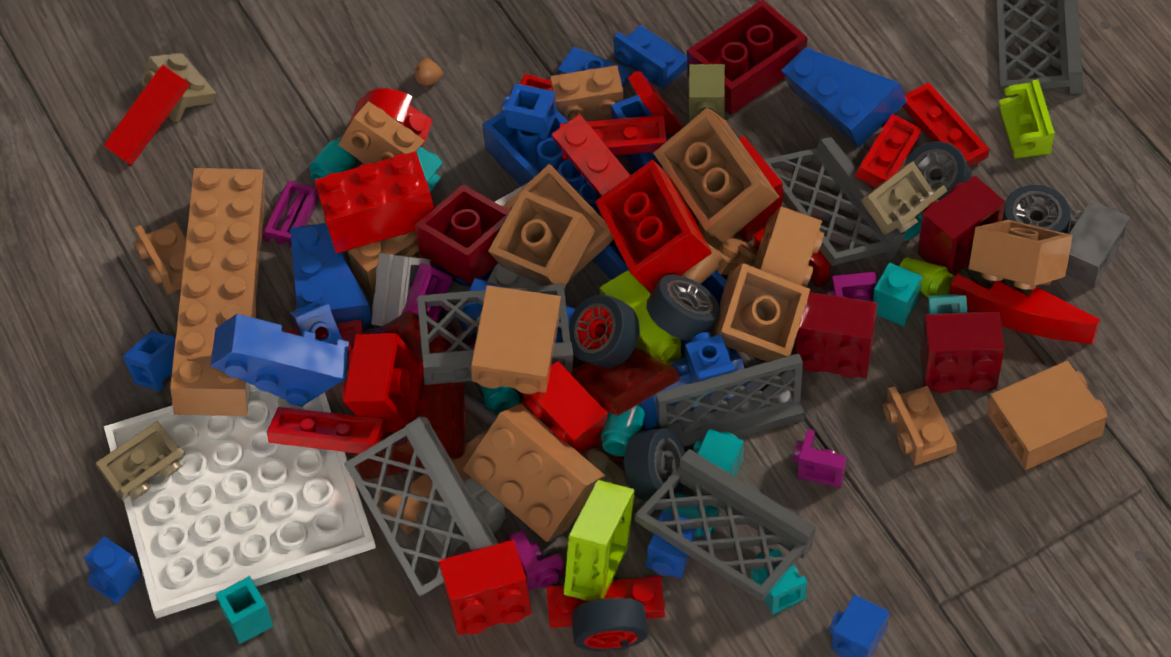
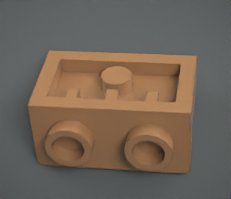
(165, 253)
(919, 425)

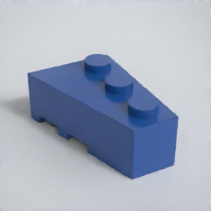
(844, 94)
(326, 276)
(278, 361)

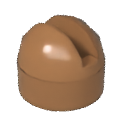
(427, 72)

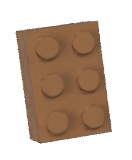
(716, 175)
(533, 472)

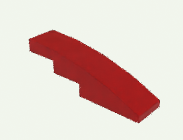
(1033, 314)

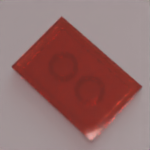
(629, 383)

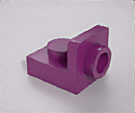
(854, 286)
(818, 465)
(538, 571)

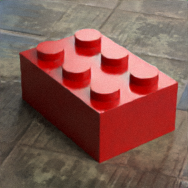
(374, 201)
(652, 226)

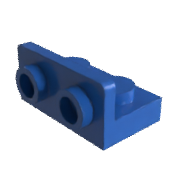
(650, 55)

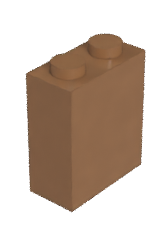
(516, 339)
(1047, 414)

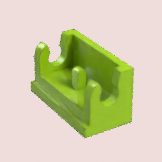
(1027, 120)

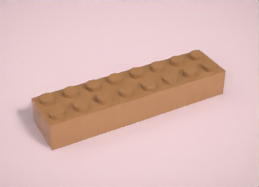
(216, 284)

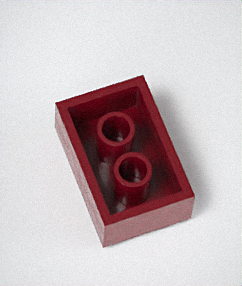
(754, 52)

